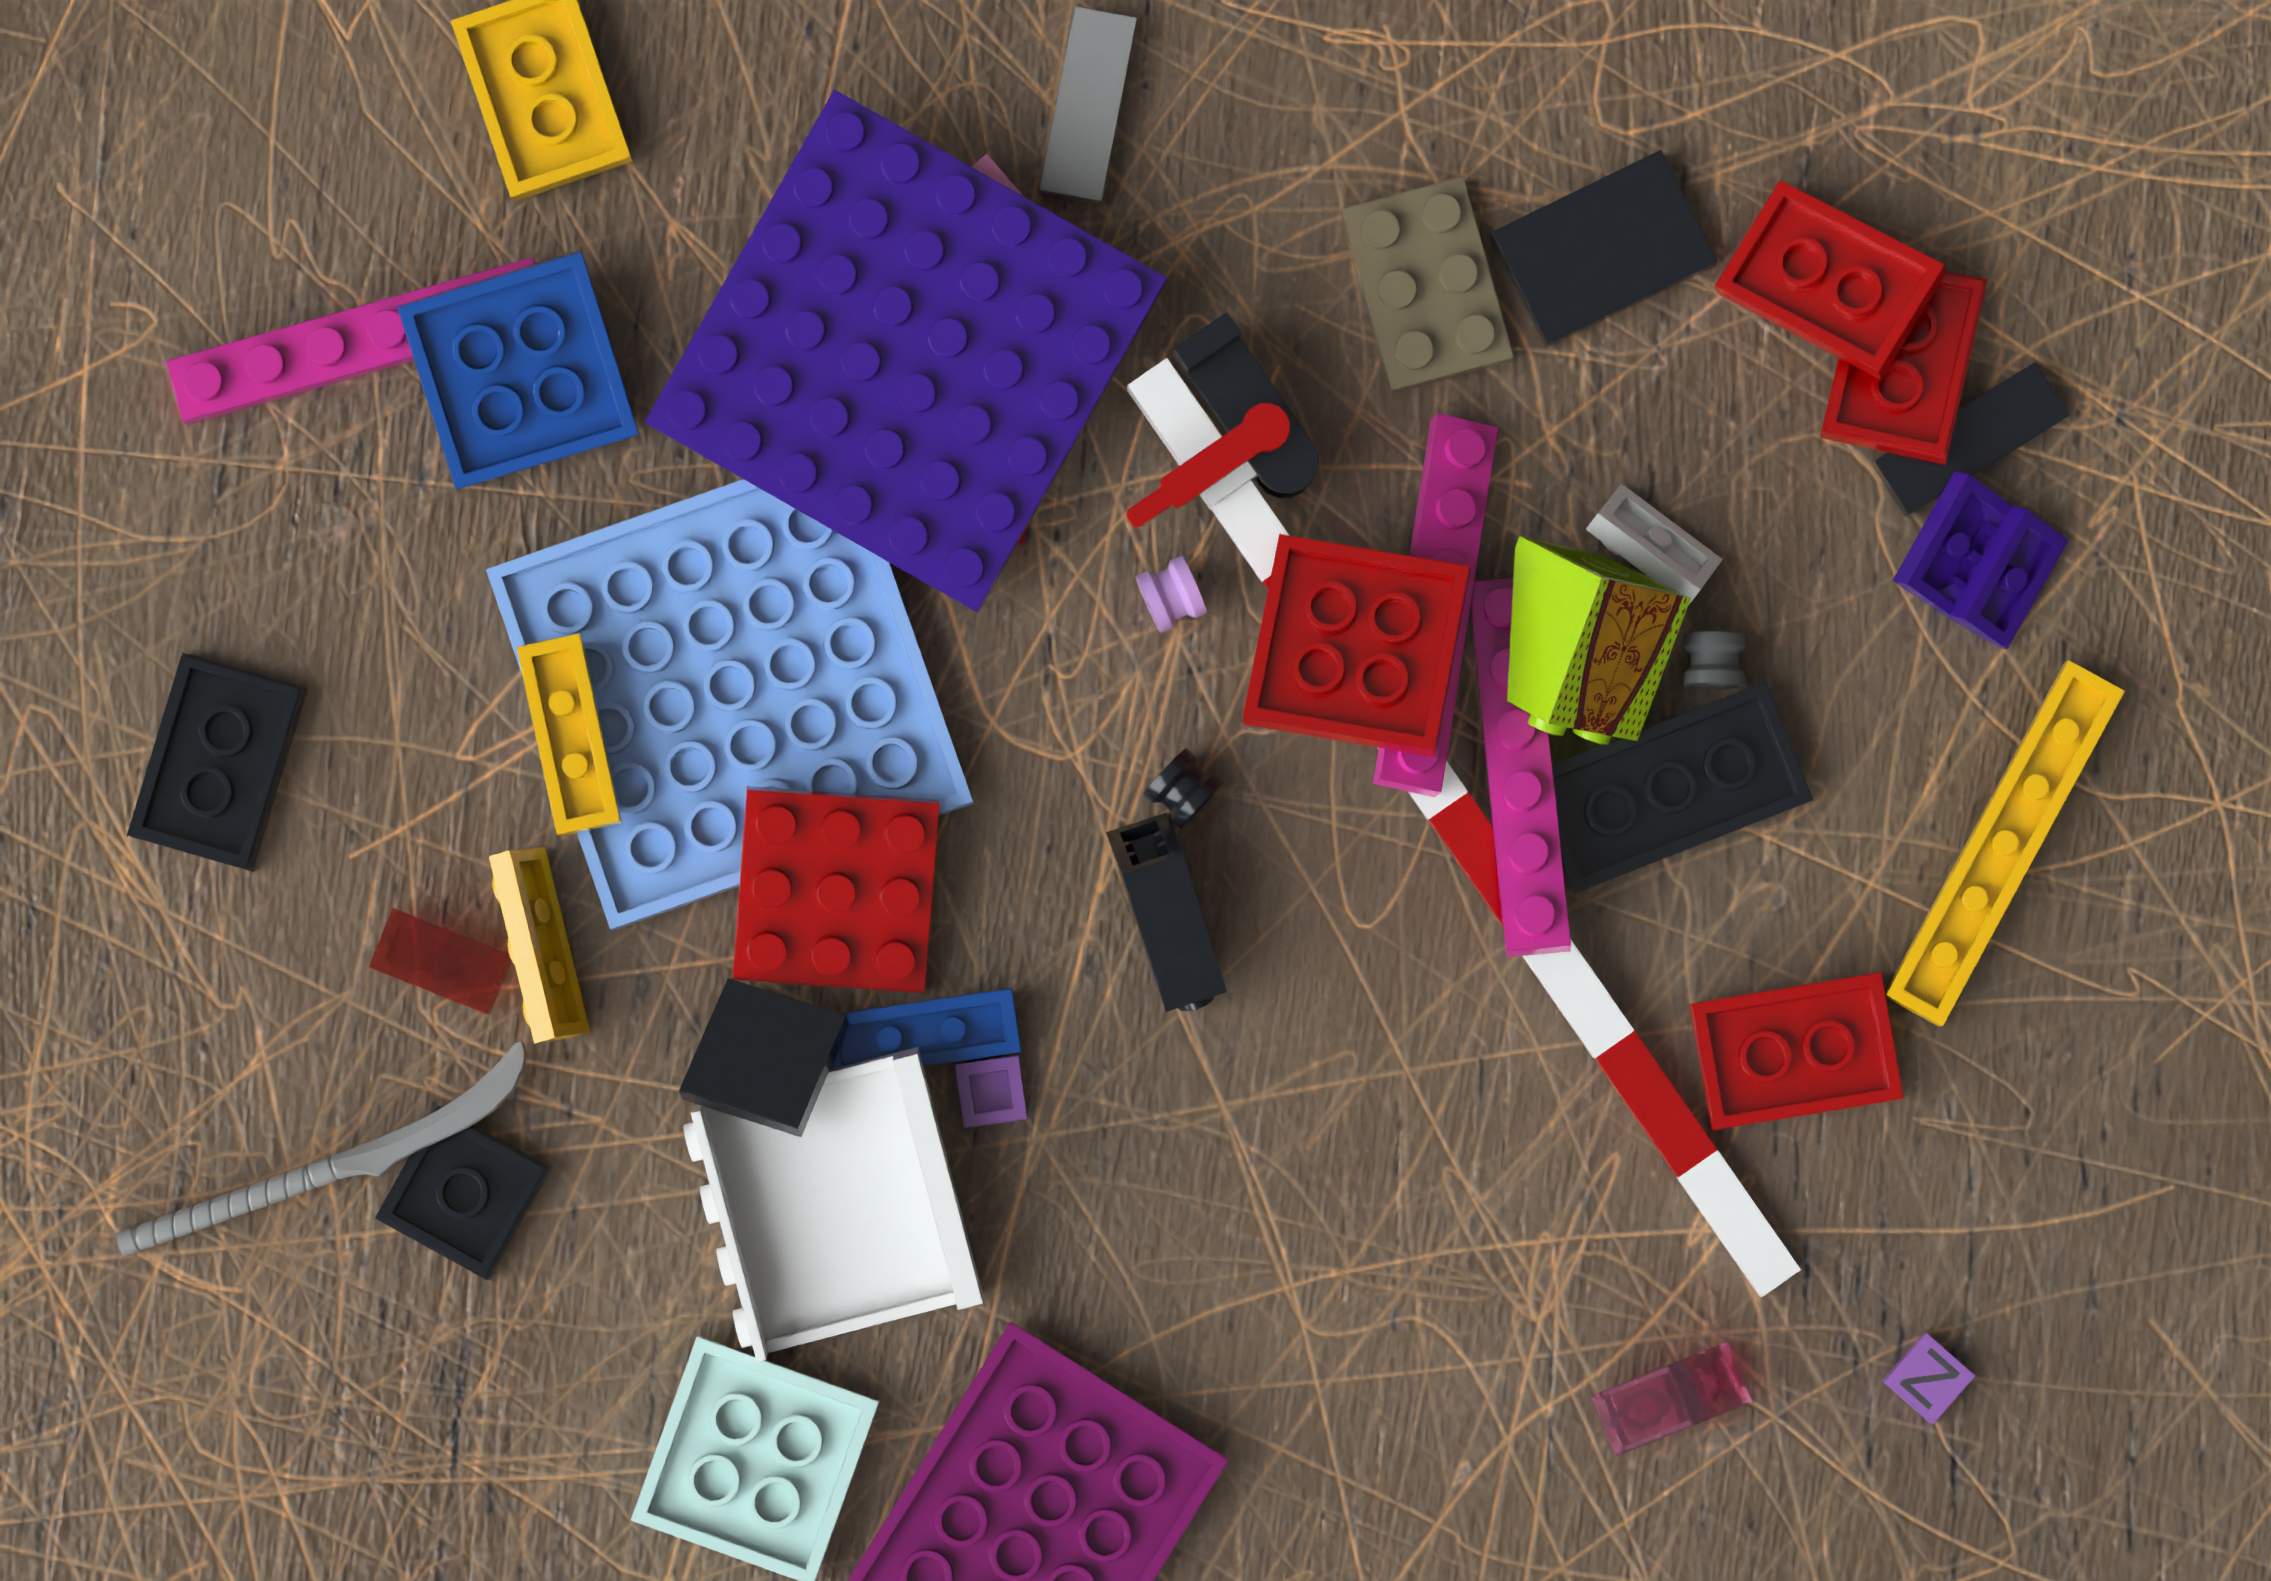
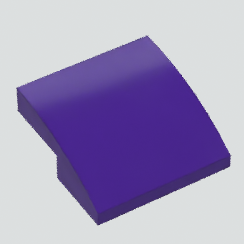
(1980, 560)

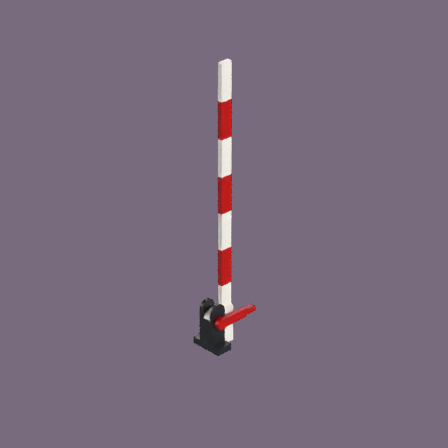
(1272, 448)

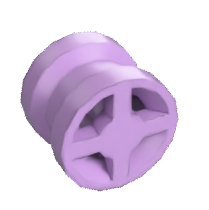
(1171, 594)

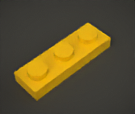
(569, 734)
(539, 944)

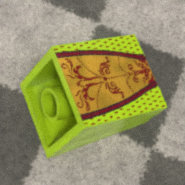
(1587, 640)

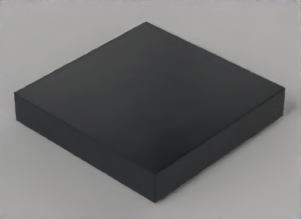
(764, 1057)
(465, 1197)

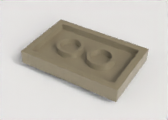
(1426, 285)

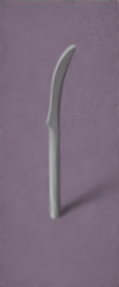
(368, 1158)

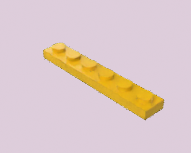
(2003, 843)

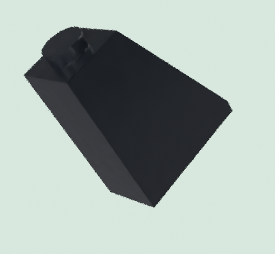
(1167, 913)

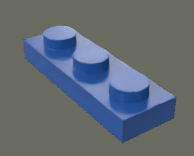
(941, 1029)

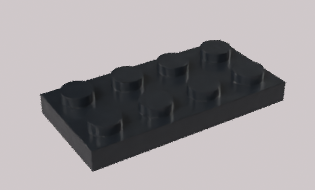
(1675, 787)

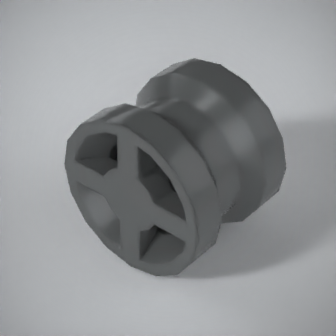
(1715, 660)

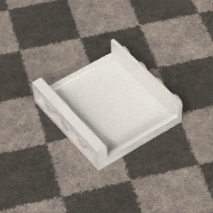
(837, 1222)

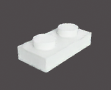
(1653, 543)

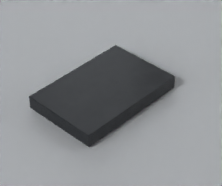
(1603, 248)
(217, 762)

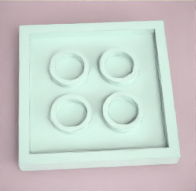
(755, 1460)

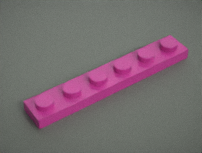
(301, 355)
(1450, 531)
(1518, 790)

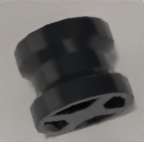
(1183, 788)

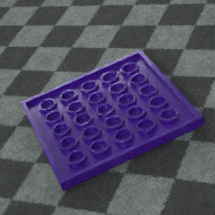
(906, 351)

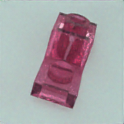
(1671, 1398)

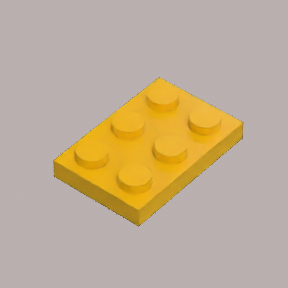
(541, 94)

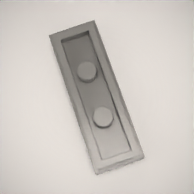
(1088, 105)

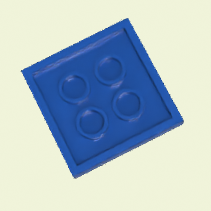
(518, 369)

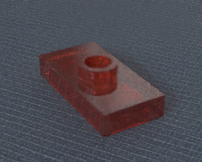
(441, 961)

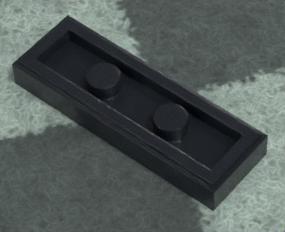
(1981, 435)

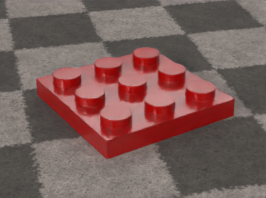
(1356, 645)
(835, 889)

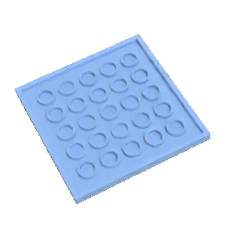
(723, 659)

